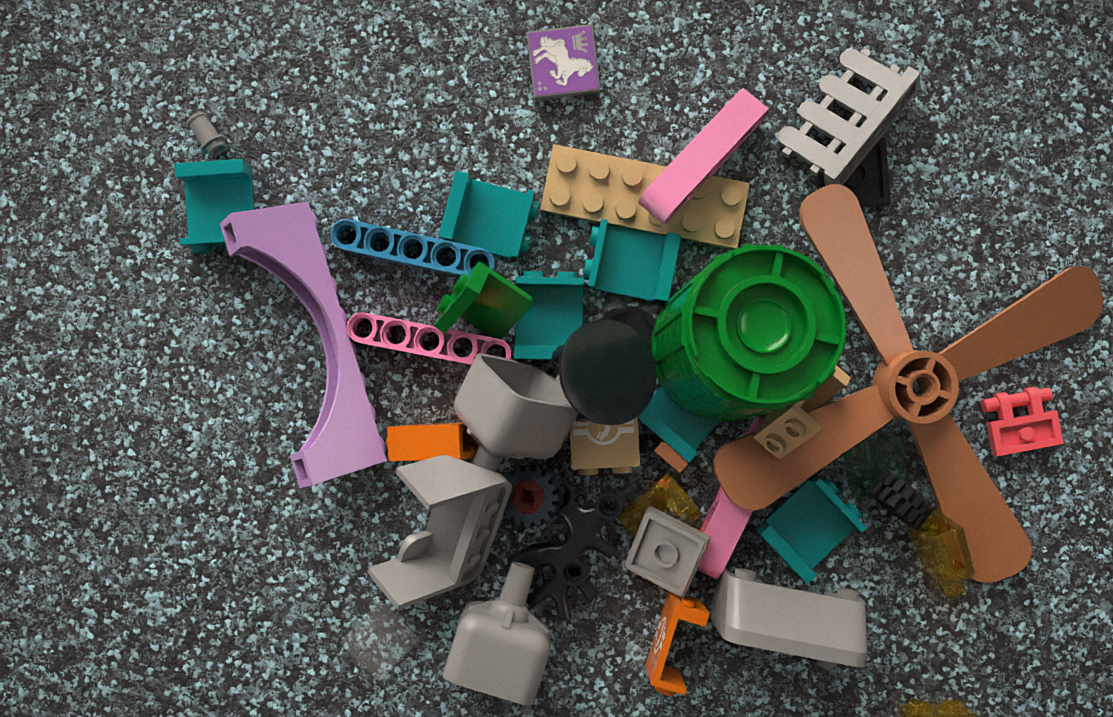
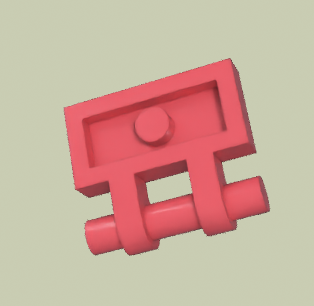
(1023, 432)

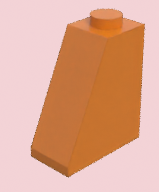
(430, 440)

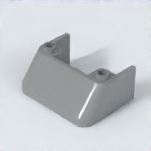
(459, 533)
(790, 619)

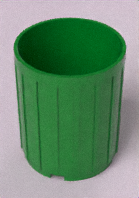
(749, 334)

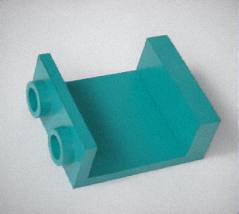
(212, 194)
(488, 216)
(632, 262)
(553, 315)
(675, 425)
(809, 525)

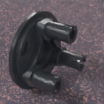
(606, 372)

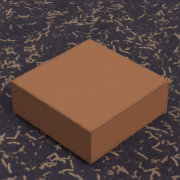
(670, 455)

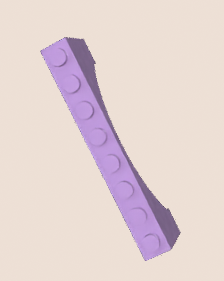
(289, 247)

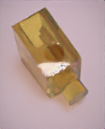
(943, 552)

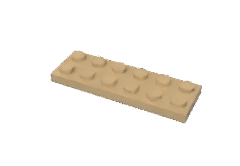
(609, 188)

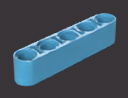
(399, 242)

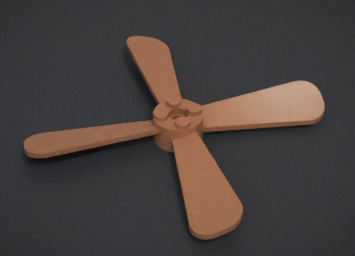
(955, 475)

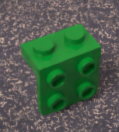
(484, 301)

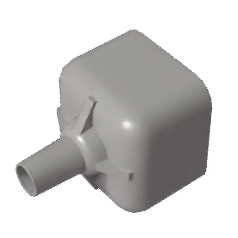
(512, 410)
(501, 644)

